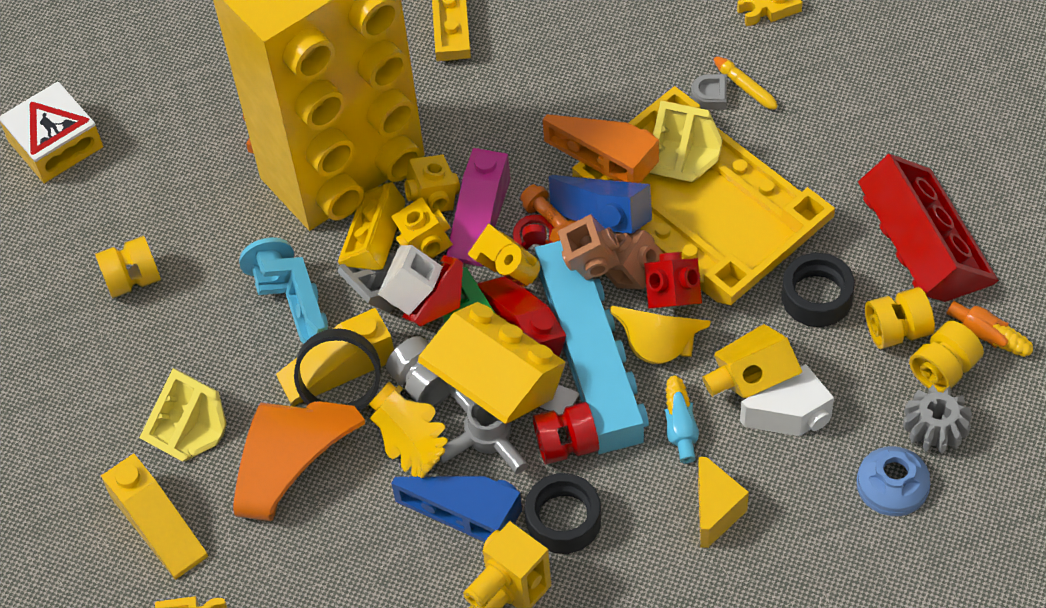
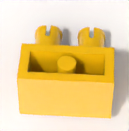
(513, 572)

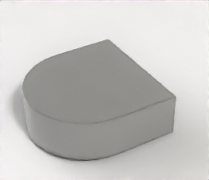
(710, 91)

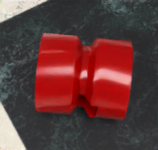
(579, 429)

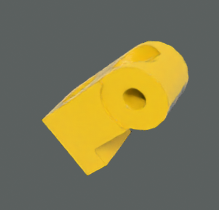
(506, 256)

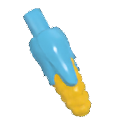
(680, 419)

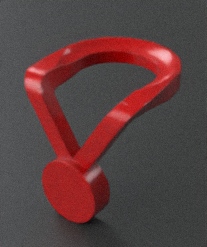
(532, 233)

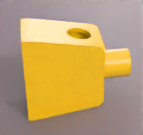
(753, 363)

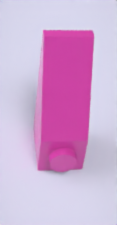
(479, 200)

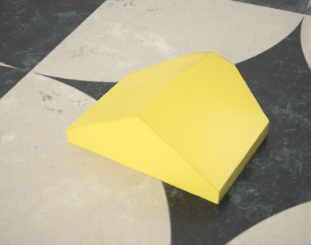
(686, 141)
(185, 418)

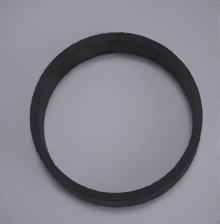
(338, 335)

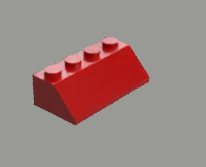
(925, 229)

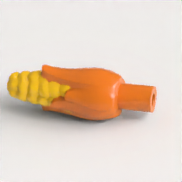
(991, 329)

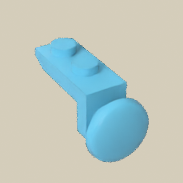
(277, 272)

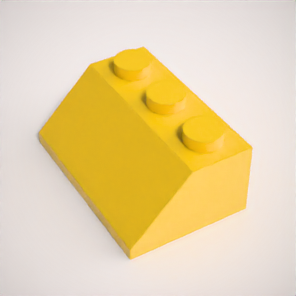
(493, 363)

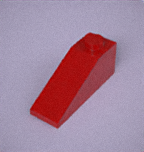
(525, 311)

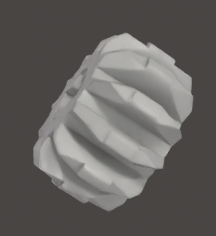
(937, 419)

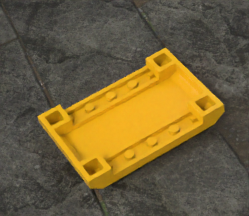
(732, 218)

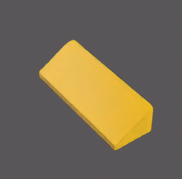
(372, 229)

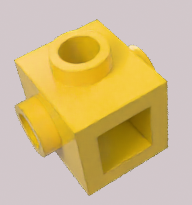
(432, 180)
(422, 228)

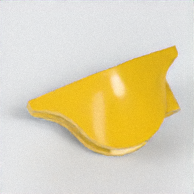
(658, 337)

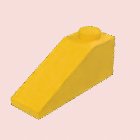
(339, 361)
(153, 516)

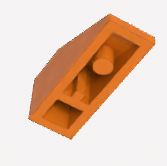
(604, 145)

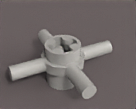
(484, 439)

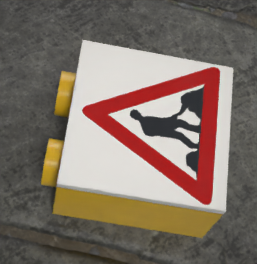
(51, 132)

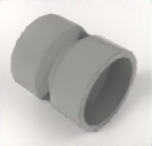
(420, 382)

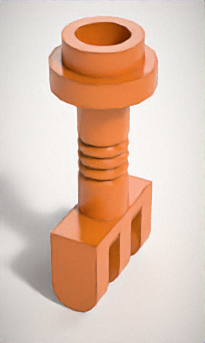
(535, 199)

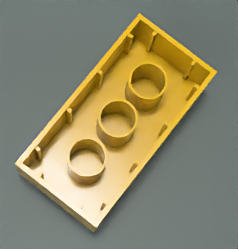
(324, 98)

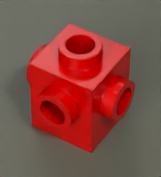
(673, 281)

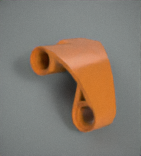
(281, 447)

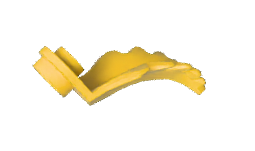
(408, 430)

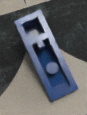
(612, 203)
(462, 502)

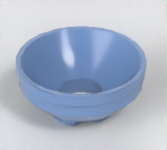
(891, 495)

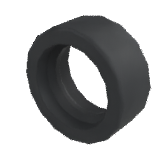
(821, 266)
(563, 485)

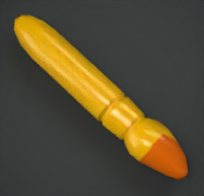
(745, 83)

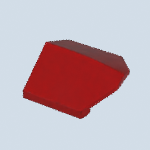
(444, 296)

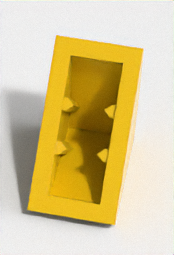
(720, 501)

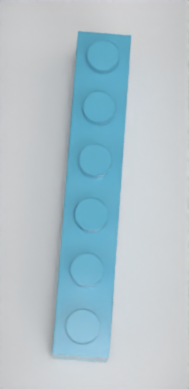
(592, 351)

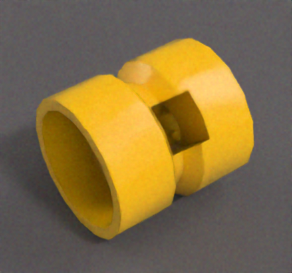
(114, 270)
(905, 316)
(949, 355)

